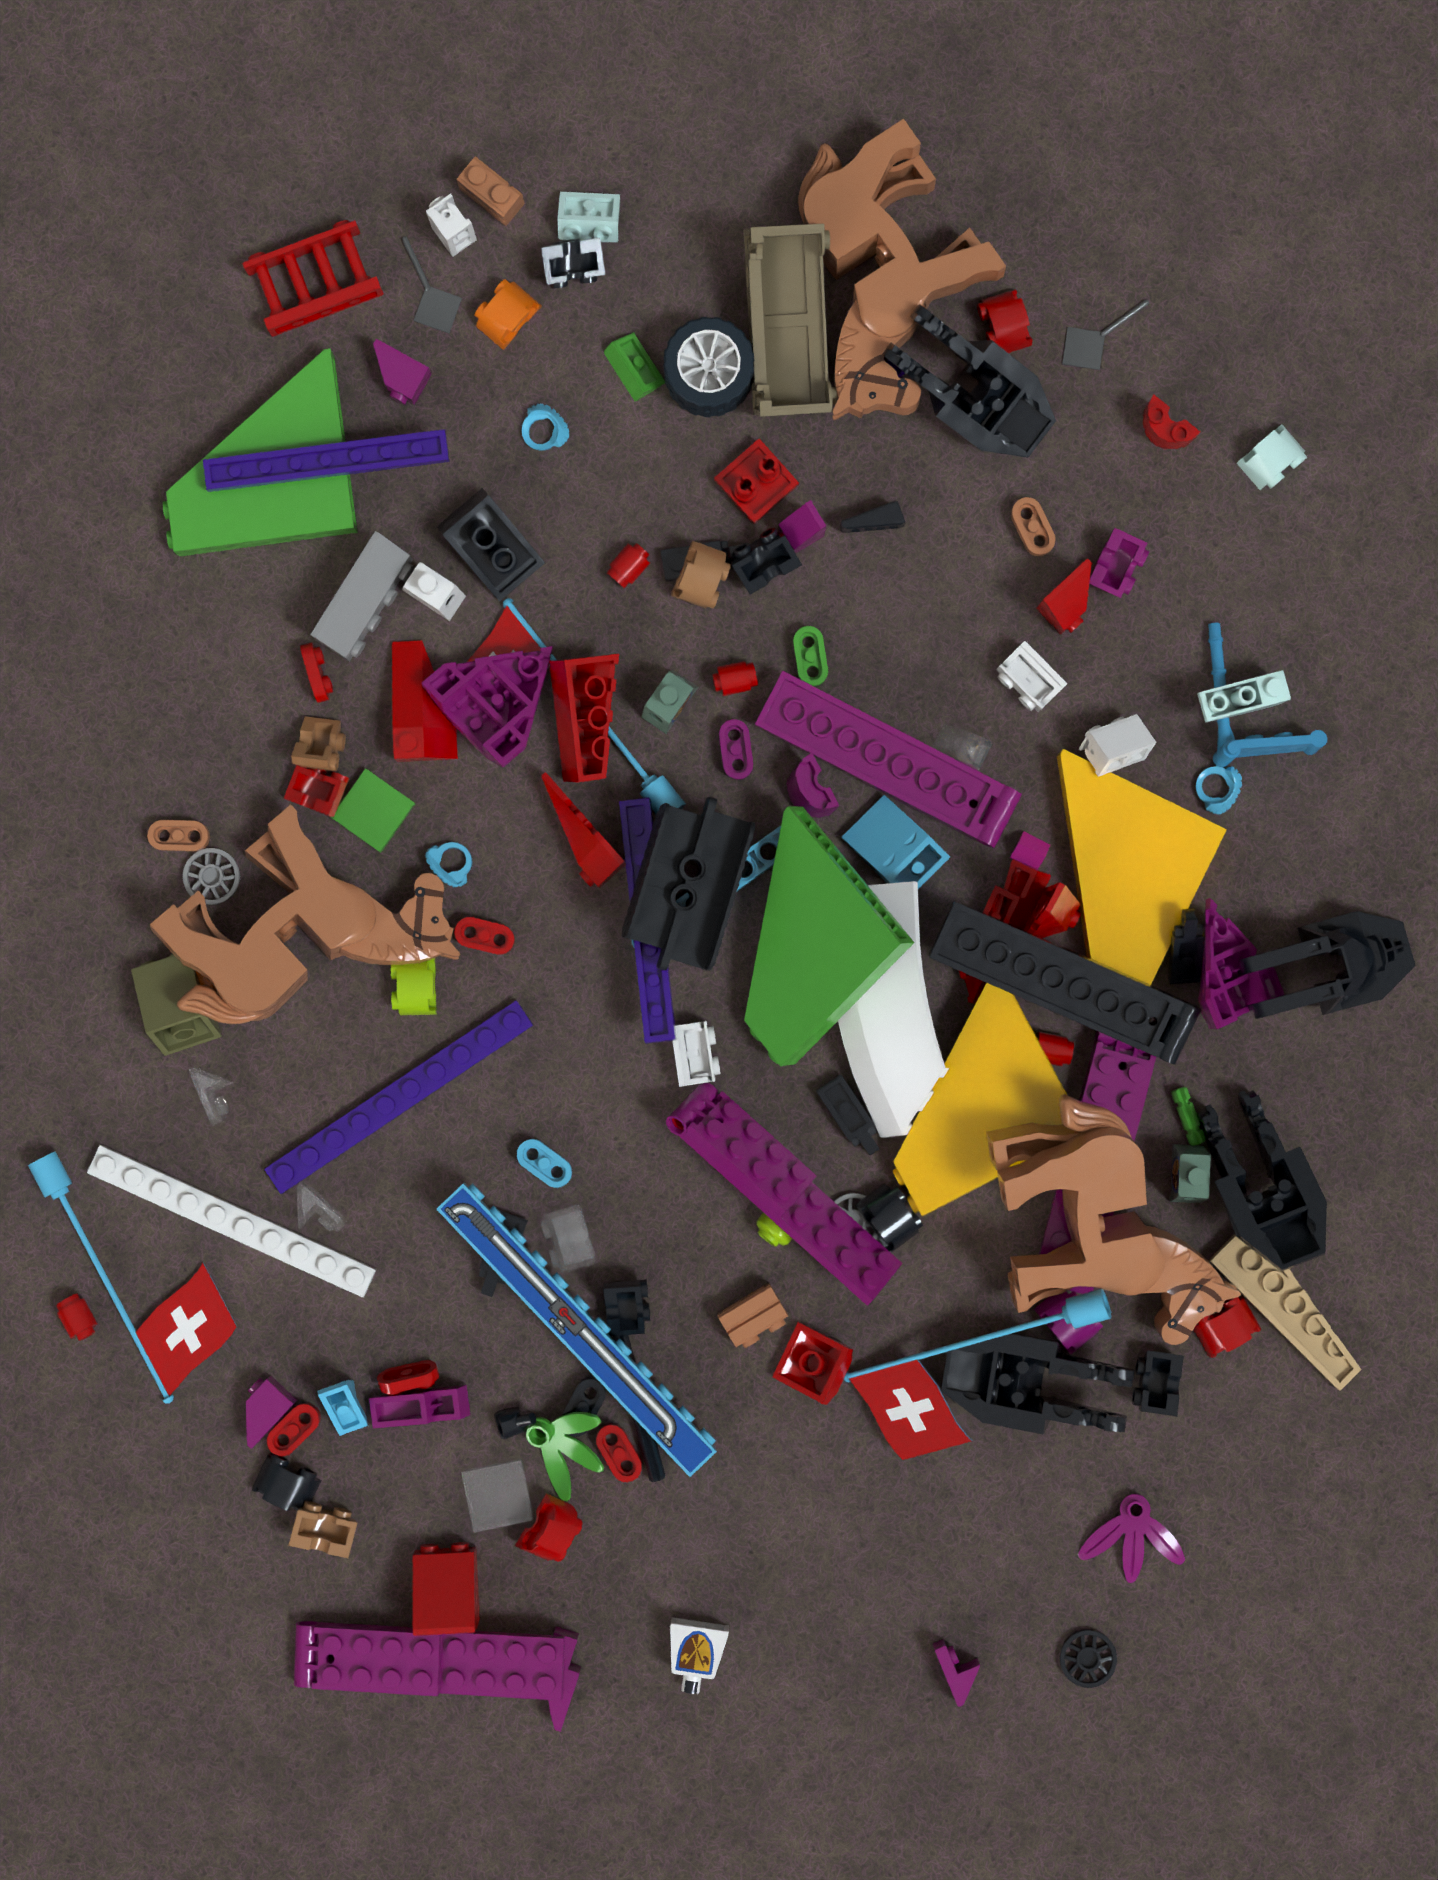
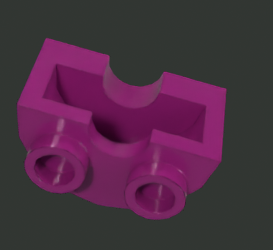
(1118, 562)
(806, 790)
(1069, 1337)

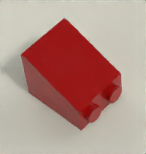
(445, 1590)

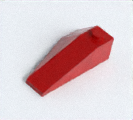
(418, 724)
(590, 848)

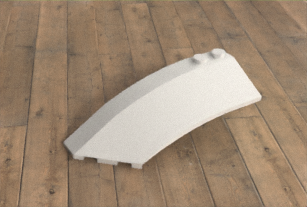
(892, 1029)

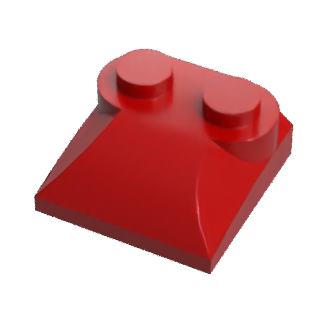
(814, 1364)

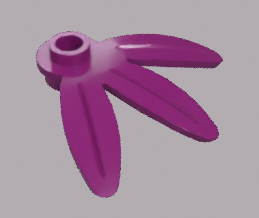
(1133, 1545)

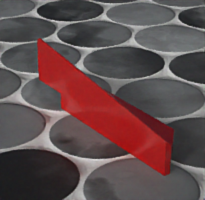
(1011, 905)

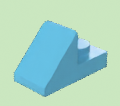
(343, 1407)

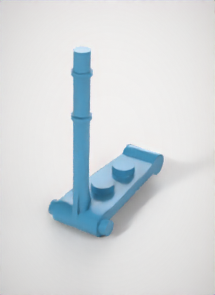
(1253, 745)

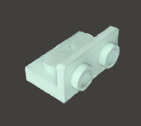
(588, 216)

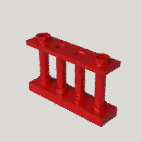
(336, 297)

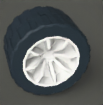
(708, 366)

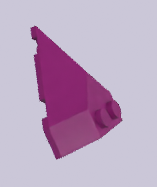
(492, 699)
(1222, 990)

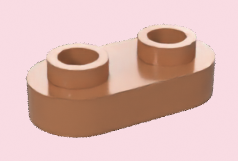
(1033, 527)
(179, 835)

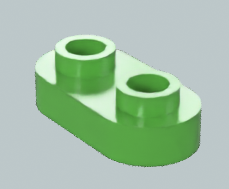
(810, 657)

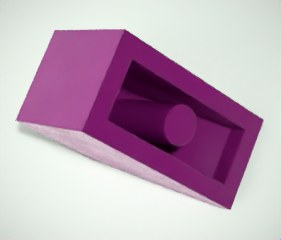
(401, 373)
(803, 527)
(265, 1408)

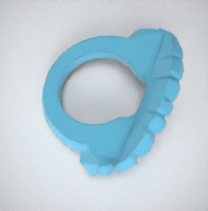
(540, 412)
(1233, 780)
(454, 878)

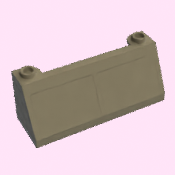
(788, 319)

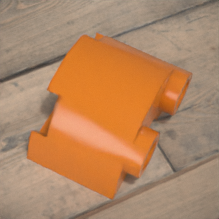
(506, 313)

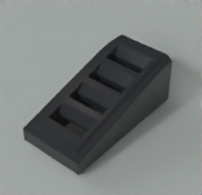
(880, 518)

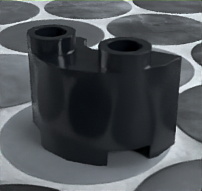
(573, 260)
(764, 560)
(889, 1216)
(626, 1307)
(1158, 1383)
(284, 1485)

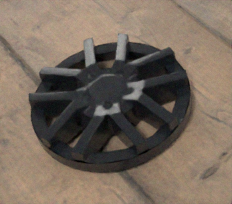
(1088, 1658)

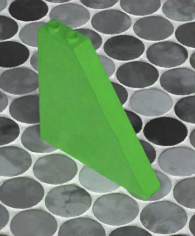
(295, 417)
(818, 942)

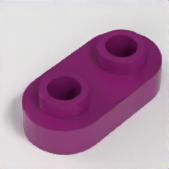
(736, 749)

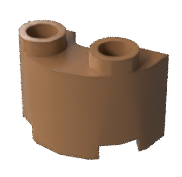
(701, 575)
(319, 744)
(323, 1529)

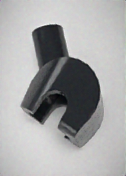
(512, 1423)

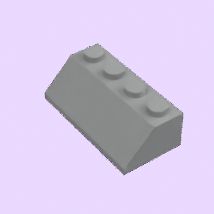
(362, 597)

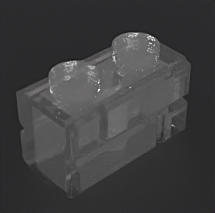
(569, 1238)

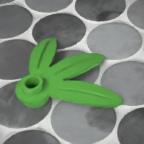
(555, 1440)

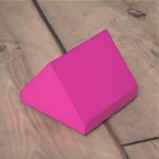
(1030, 850)

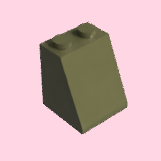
(158, 989)

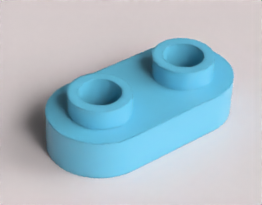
(544, 1163)

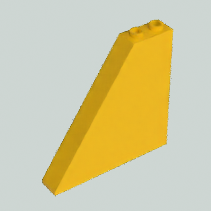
(1132, 865)
(992, 1083)

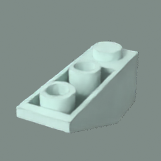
(1244, 696)

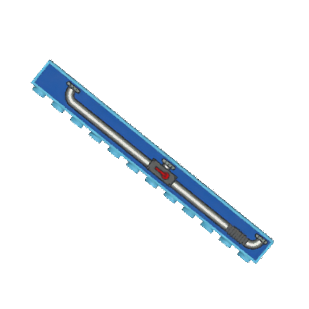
(577, 1329)

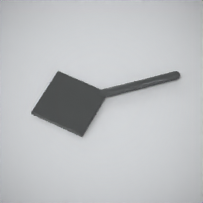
(436, 307)
(1085, 347)

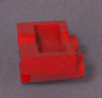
(1006, 320)
(1164, 431)
(315, 790)
(1228, 1328)
(552, 1530)

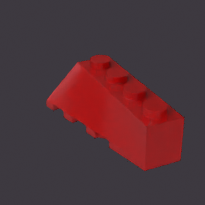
(583, 714)

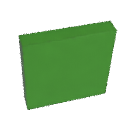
(373, 810)

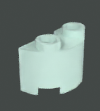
(1271, 457)

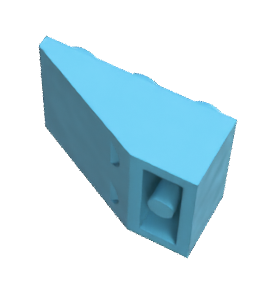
(895, 845)

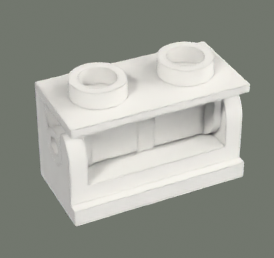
(450, 225)
(1030, 677)
(1117, 744)
(694, 1054)

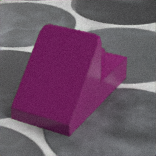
(960, 1677)

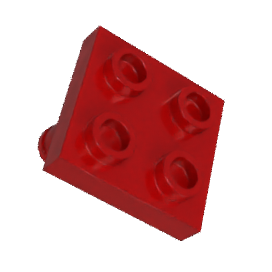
(756, 481)

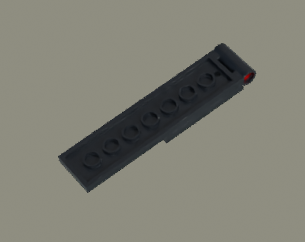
(1064, 982)

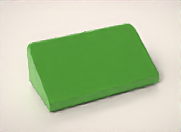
(633, 366)

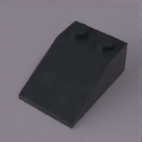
(490, 544)

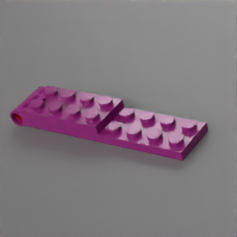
(888, 760)
(1117, 1091)
(782, 1189)
(428, 1665)

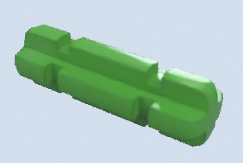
(1188, 1116)

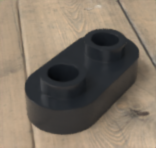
(581, 1403)

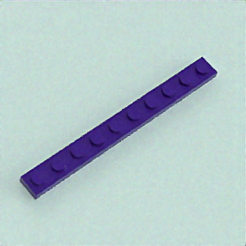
(398, 1097)

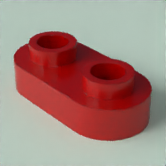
(313, 659)
(484, 935)
(408, 1377)
(294, 1428)
(616, 1453)

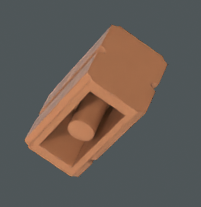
(490, 191)
(753, 1315)

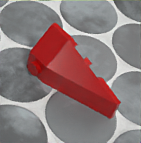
(1053, 912)

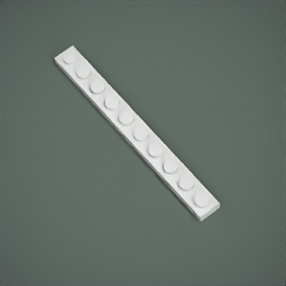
(231, 1220)

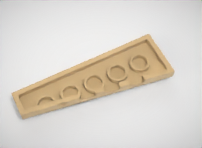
(1287, 1308)

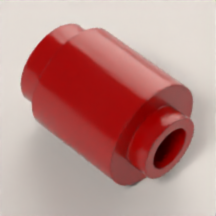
(628, 564)
(735, 678)
(1057, 1048)
(76, 1317)

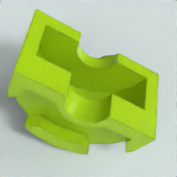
(414, 988)

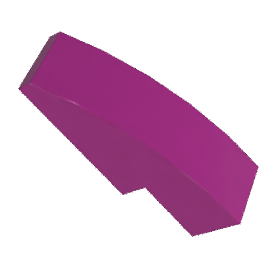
(420, 1407)
(557, 1708)

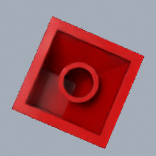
(1068, 600)

